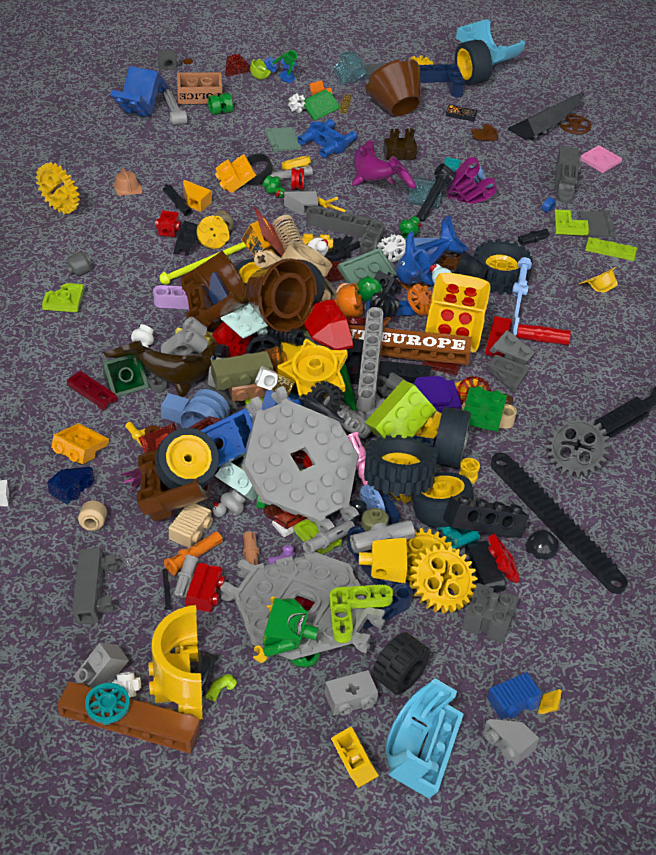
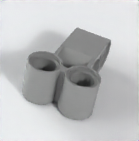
(187, 339)

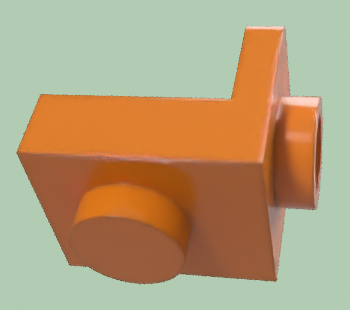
(317, 87)

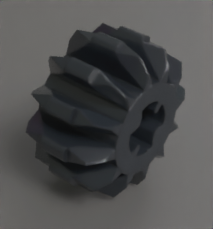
(386, 302)

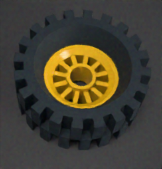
(502, 264)
(400, 465)

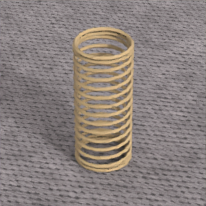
(291, 222)

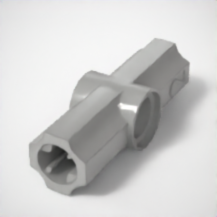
(363, 541)

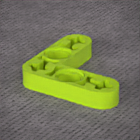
(349, 602)

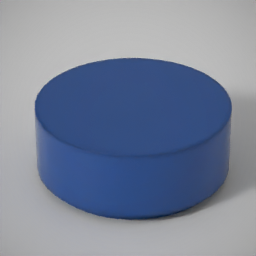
(548, 205)

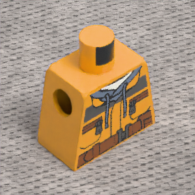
(254, 240)

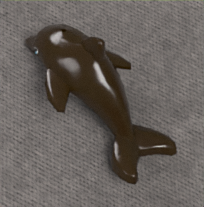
(175, 369)

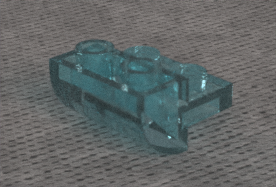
(349, 67)
(419, 194)

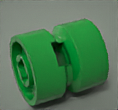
(220, 104)

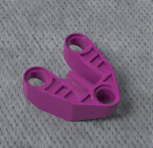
(467, 188)

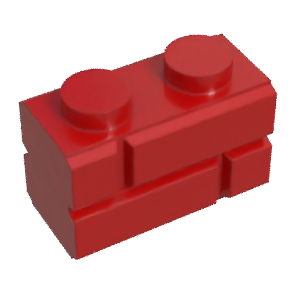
(205, 587)

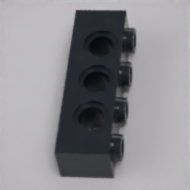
(485, 516)

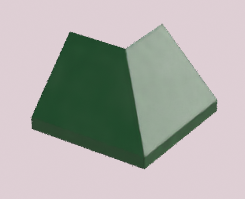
(124, 375)

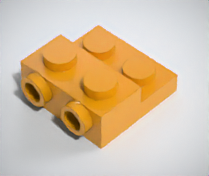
(234, 174)
(78, 443)

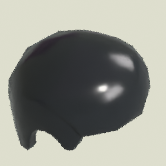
(542, 544)

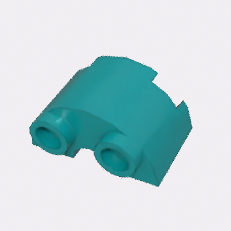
(458, 536)

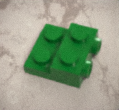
(485, 408)

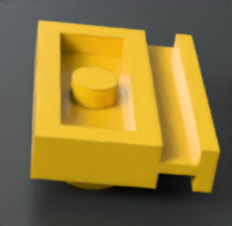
(431, 426)

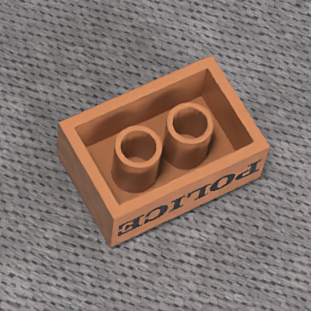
(196, 87)

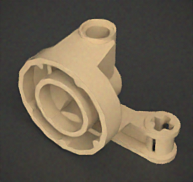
(297, 251)

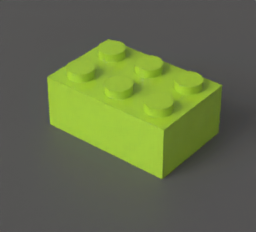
(401, 412)

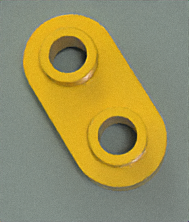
(302, 161)

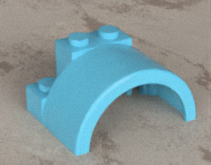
(481, 31)

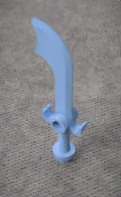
(520, 289)

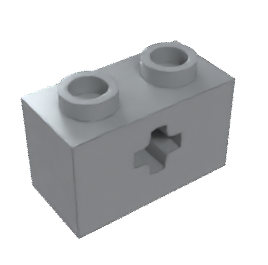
(351, 693)

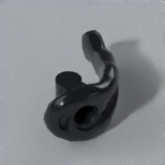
(206, 666)

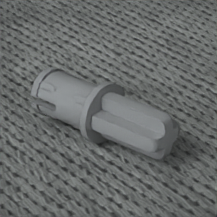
(185, 576)

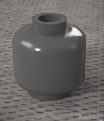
(79, 263)

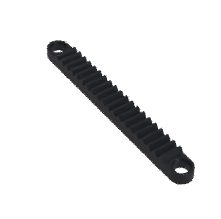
(559, 523)

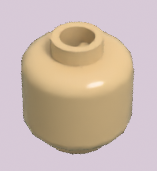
(92, 515)

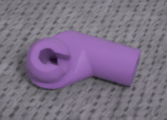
(287, 552)

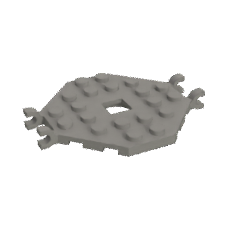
(274, 474)
(309, 578)

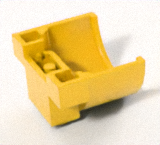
(172, 670)

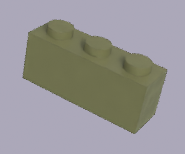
(238, 370)

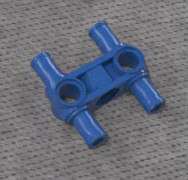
(327, 137)

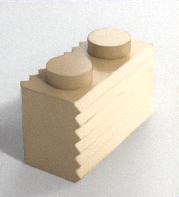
(190, 525)

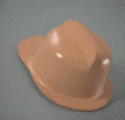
(127, 183)

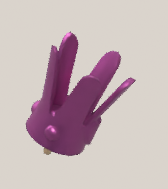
(136, 479)

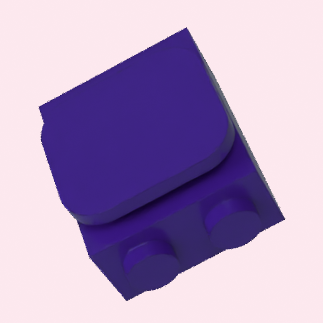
(439, 392)

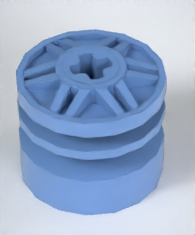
(202, 405)

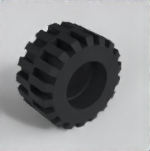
(401, 663)

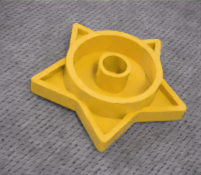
(313, 365)

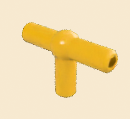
(135, 433)

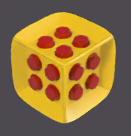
(458, 306)

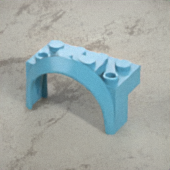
(407, 736)

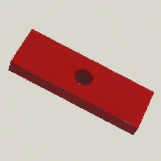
(499, 327)

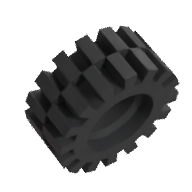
(334, 392)

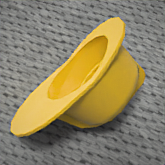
(603, 282)

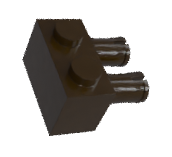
(400, 148)

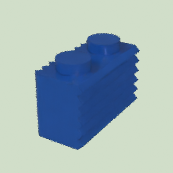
(514, 696)

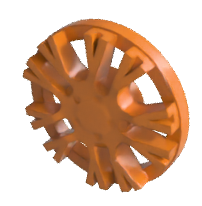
(420, 299)

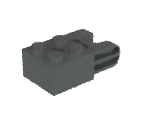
(566, 173)

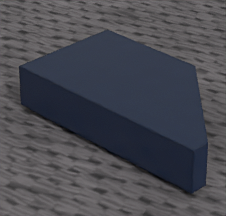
(217, 289)

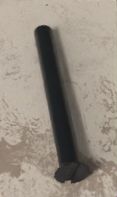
(166, 590)

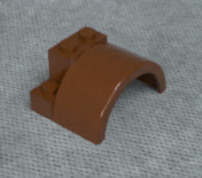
(198, 299)
(160, 500)

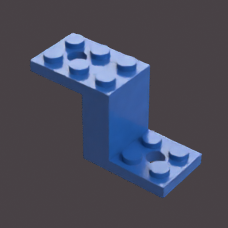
(139, 91)
(234, 433)

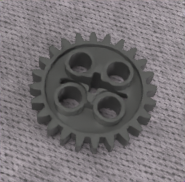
(573, 462)

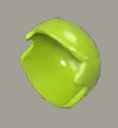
(259, 70)

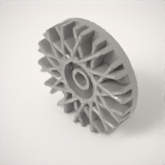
(353, 420)

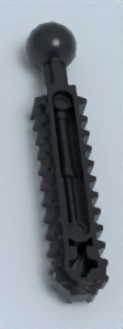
(623, 417)

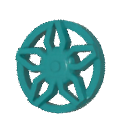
(107, 703)

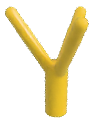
(322, 202)

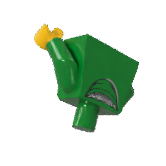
(284, 628)

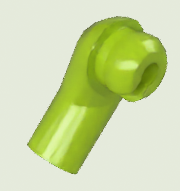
(224, 681)

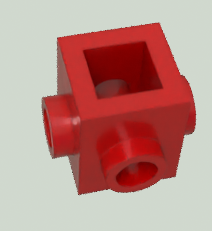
(168, 223)

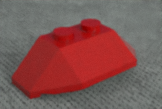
(329, 326)

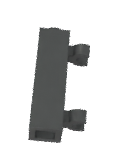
(89, 584)

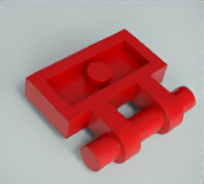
(504, 560)

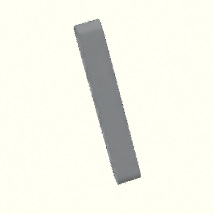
(370, 360)

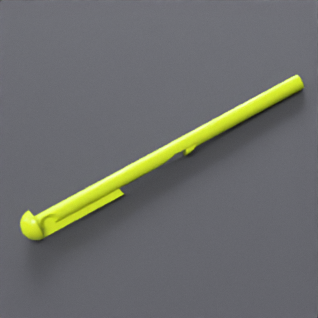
(165, 278)

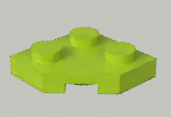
(64, 299)

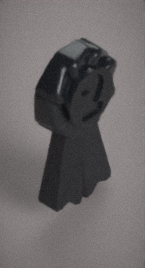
(337, 251)

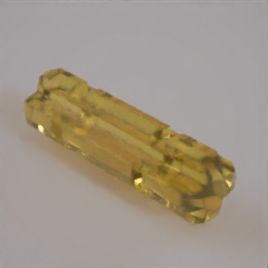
(345, 104)

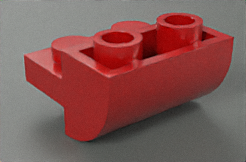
(229, 337)

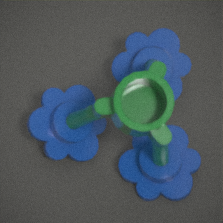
(288, 61)

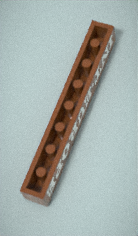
(421, 345)

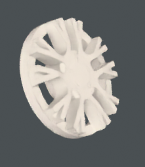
(392, 248)

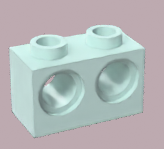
(237, 479)

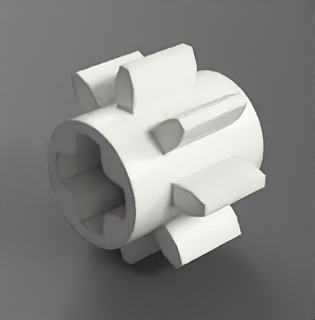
(297, 103)
(128, 682)

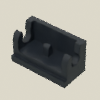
(186, 237)

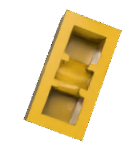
(354, 757)

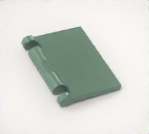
(282, 139)

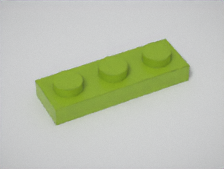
(611, 248)

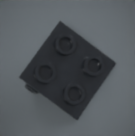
(471, 267)

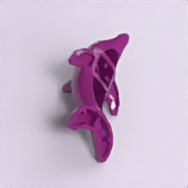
(373, 169)

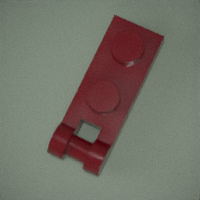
(92, 390)

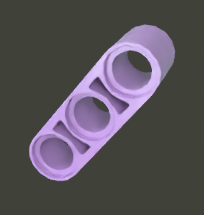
(170, 297)

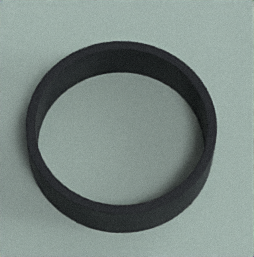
(267, 171)

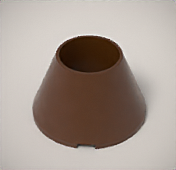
(396, 86)
(282, 294)

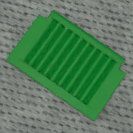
(321, 104)

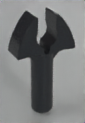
(350, 248)
(222, 351)

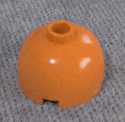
(349, 301)

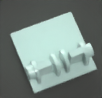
(245, 321)

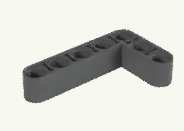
(367, 228)

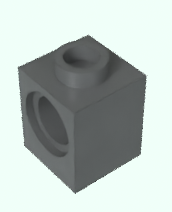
(163, 56)

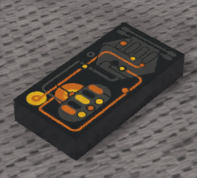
(461, 113)

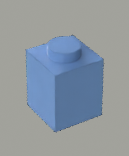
(173, 407)

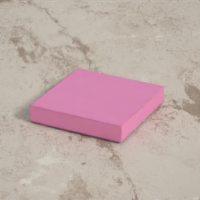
(601, 159)

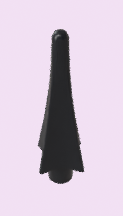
(313, 403)

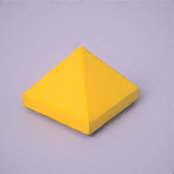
(550, 702)

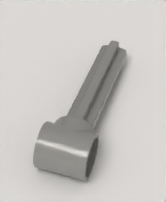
(176, 115)

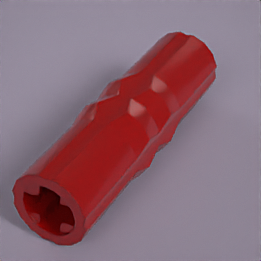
(543, 334)

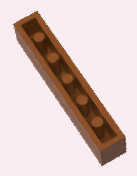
(142, 721)

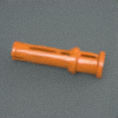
(175, 563)

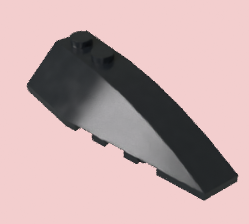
(545, 119)
(407, 371)

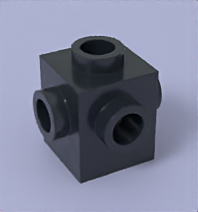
(388, 282)

